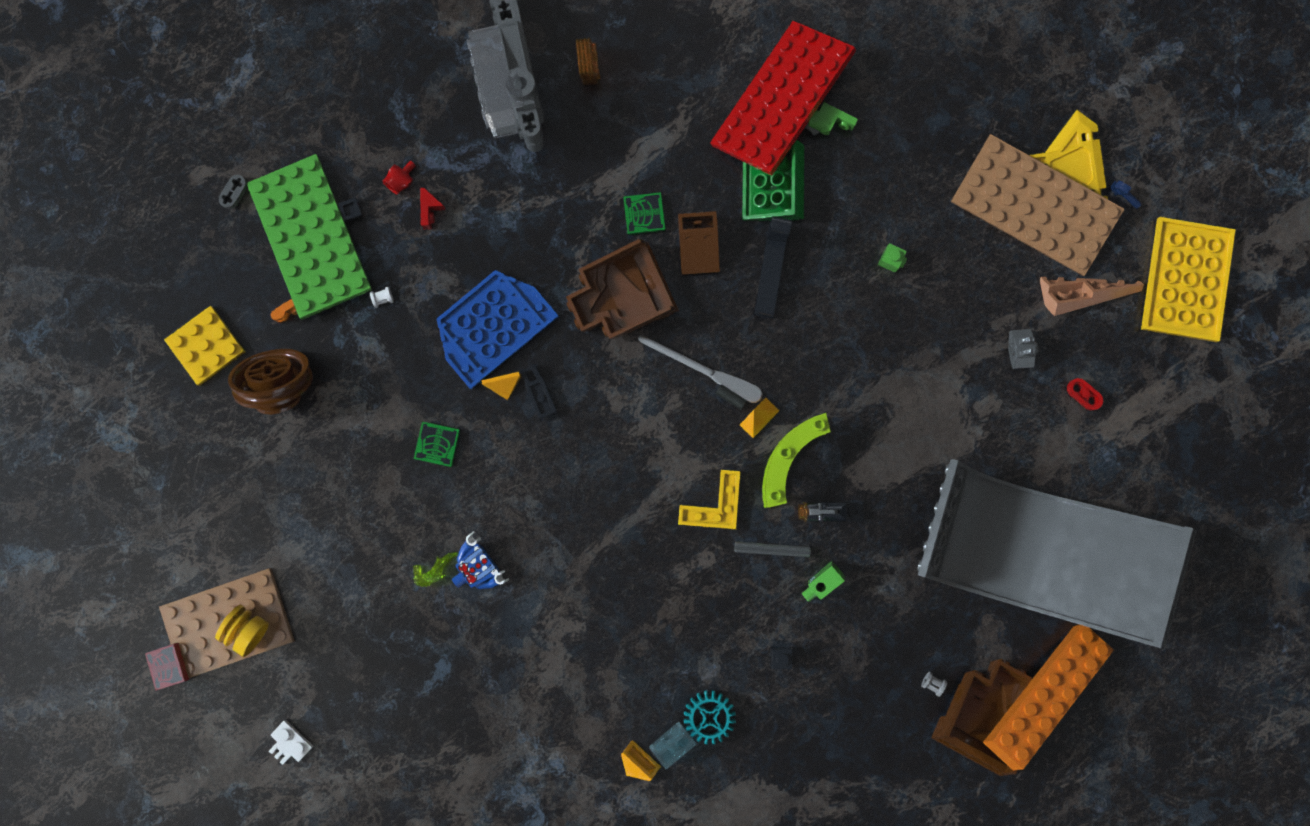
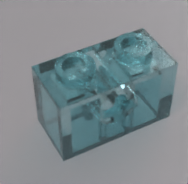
(672, 745)

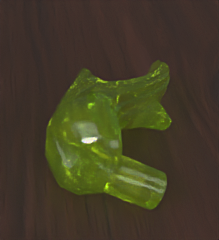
(434, 574)

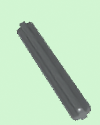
(772, 549)

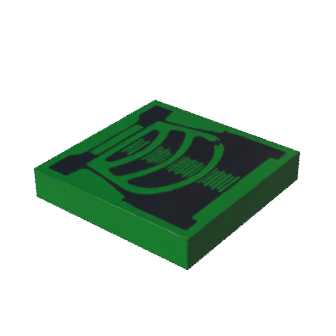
(644, 213)
(437, 444)

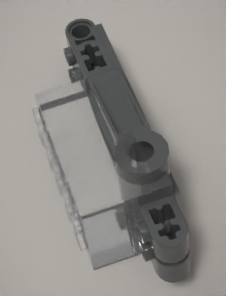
(507, 77)

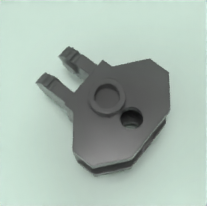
(1022, 348)

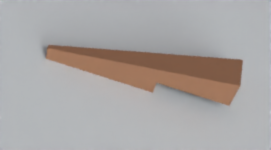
(1068, 296)

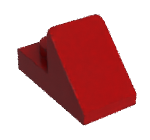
(428, 204)

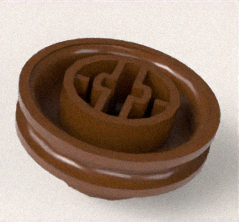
(271, 380)

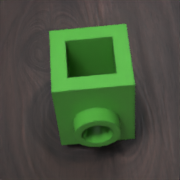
(893, 258)

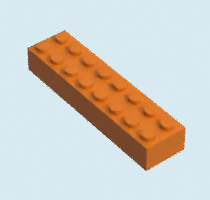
(1048, 697)

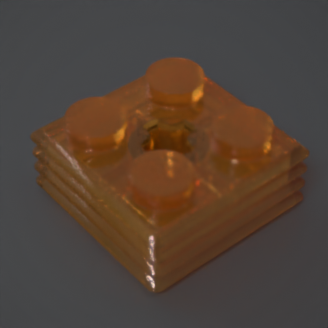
(587, 61)

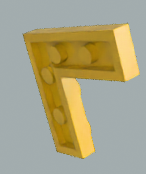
(722, 517)

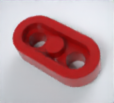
(1085, 392)

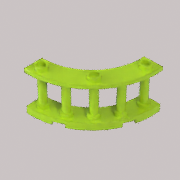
(782, 456)

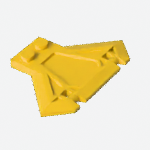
(1075, 157)

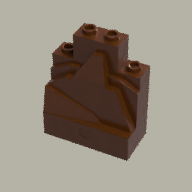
(622, 292)
(977, 710)

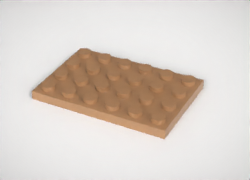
(197, 618)

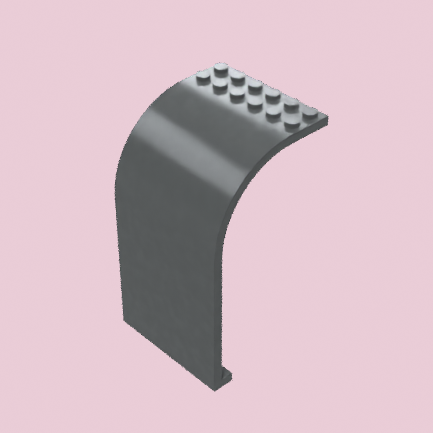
(1057, 555)

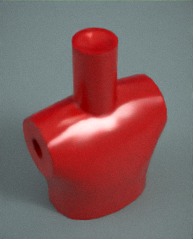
(399, 178)

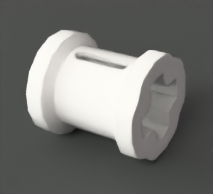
(381, 297)

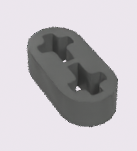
(233, 192)

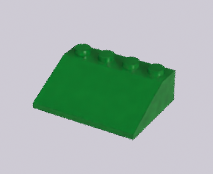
(776, 194)

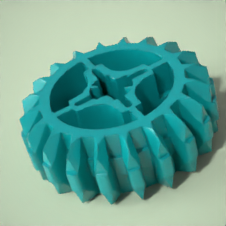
(703, 723)

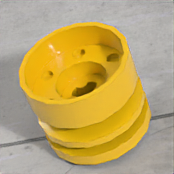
(242, 630)

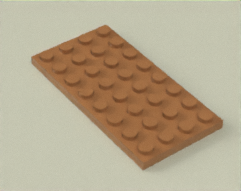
(1037, 205)

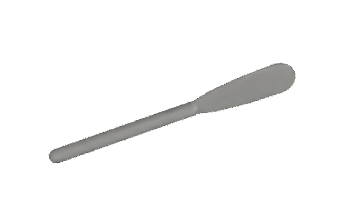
(739, 386)

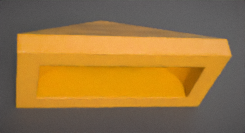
(504, 384)
(759, 417)
(639, 763)

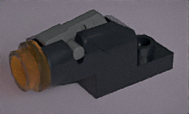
(830, 511)

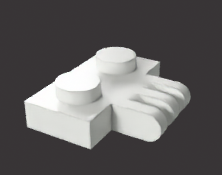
(289, 743)

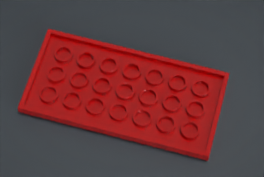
(783, 97)

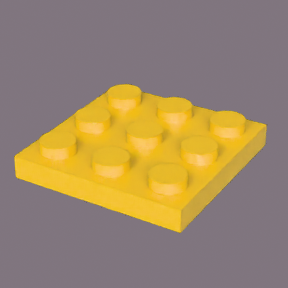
(204, 345)

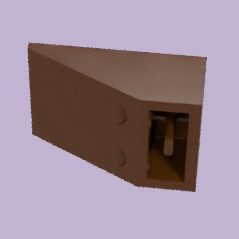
(698, 242)

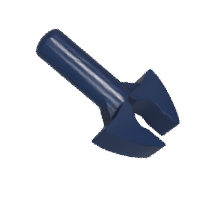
(1123, 189)

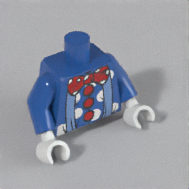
(476, 566)

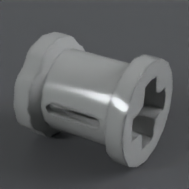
(934, 684)

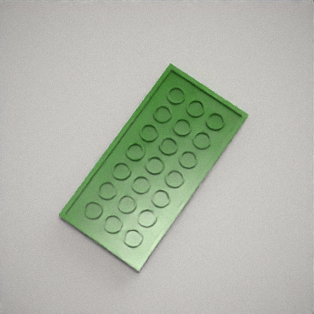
(309, 236)

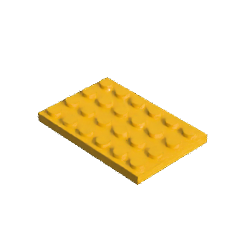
(1188, 279)

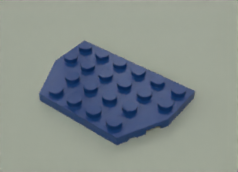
(491, 325)

